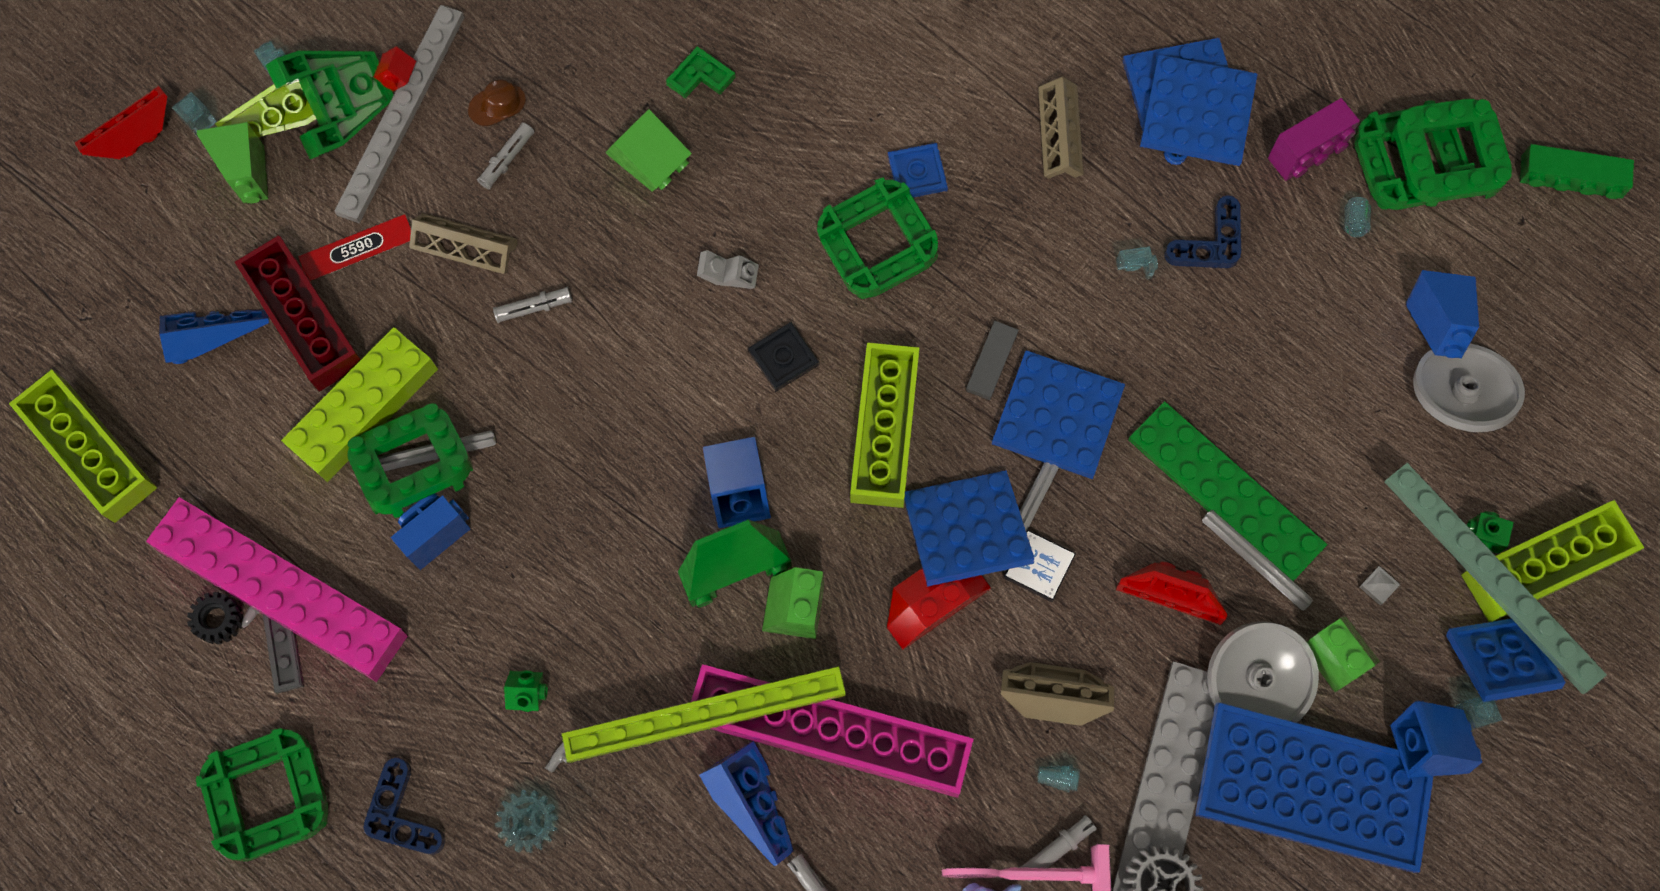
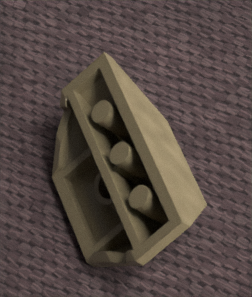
(1057, 693)

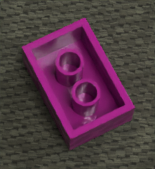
(1313, 140)

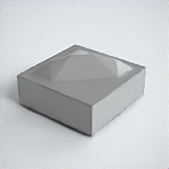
(1379, 585)

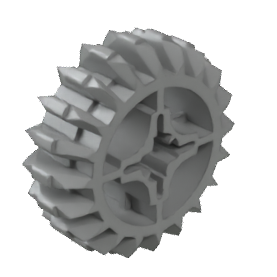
(1156, 872)

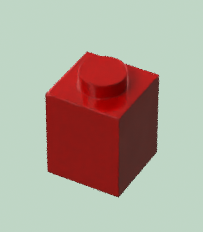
(394, 69)

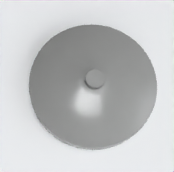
(1470, 392)
(1264, 671)

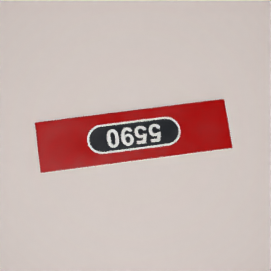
(356, 247)

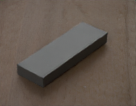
(992, 360)
(283, 657)

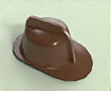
(496, 103)

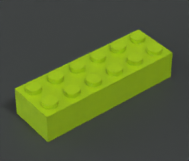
(360, 402)
(884, 425)
(83, 446)
(1563, 555)

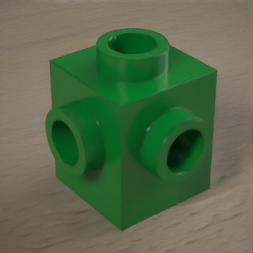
(1491, 530)
(525, 690)

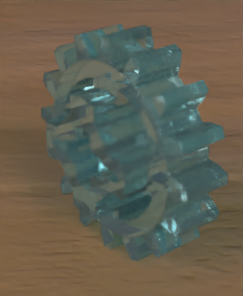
(519, 830)

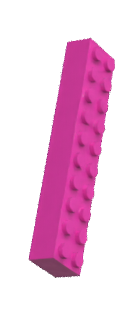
(277, 589)
(850, 737)

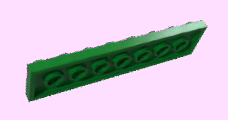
(1227, 490)

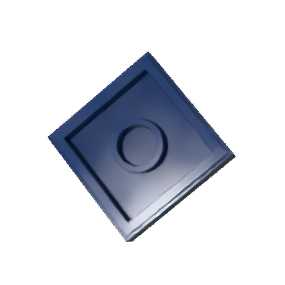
(919, 169)

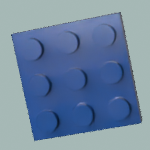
(1503, 660)

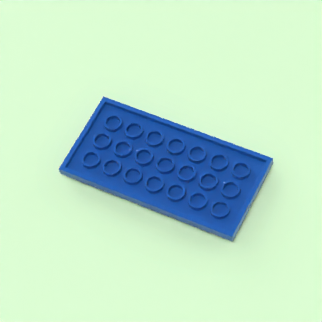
(1313, 788)

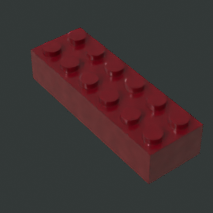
(298, 313)

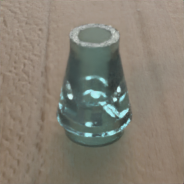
(1060, 777)

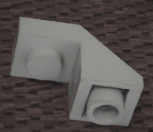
(727, 272)

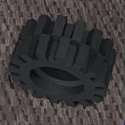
(204, 607)

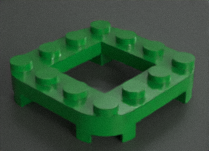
(1416, 159)
(1376, 166)
(861, 207)
(392, 497)
(223, 807)

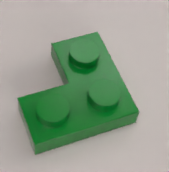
(700, 68)

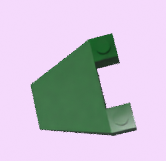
(338, 91)
(731, 557)

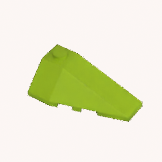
(273, 111)

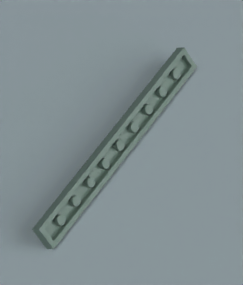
(1496, 579)

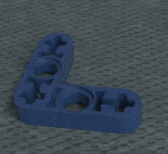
(1215, 248)
(389, 813)

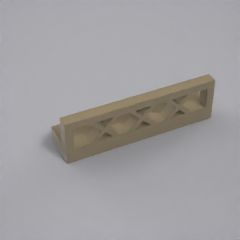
(1066, 124)
(465, 234)

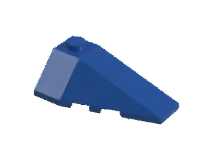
(189, 336)
(744, 794)

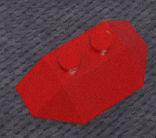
(128, 129)
(1175, 590)
(921, 608)

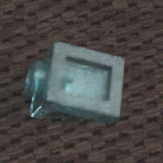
(1136, 258)

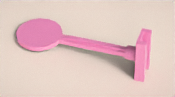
(1097, 874)

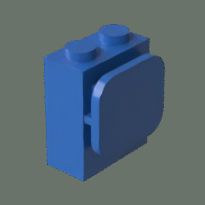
(430, 529)

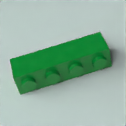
(1576, 171)

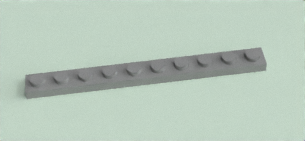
(399, 115)

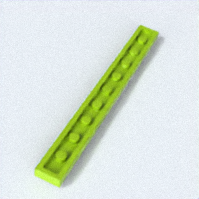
(703, 714)

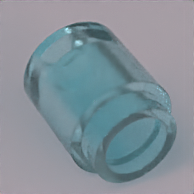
(1357, 217)

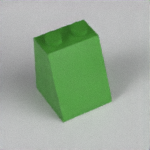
(650, 152)
(239, 158)
(794, 603)
(1341, 653)

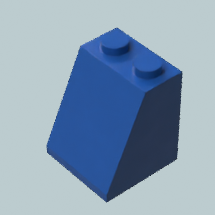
(1445, 311)
(736, 482)
(1435, 741)

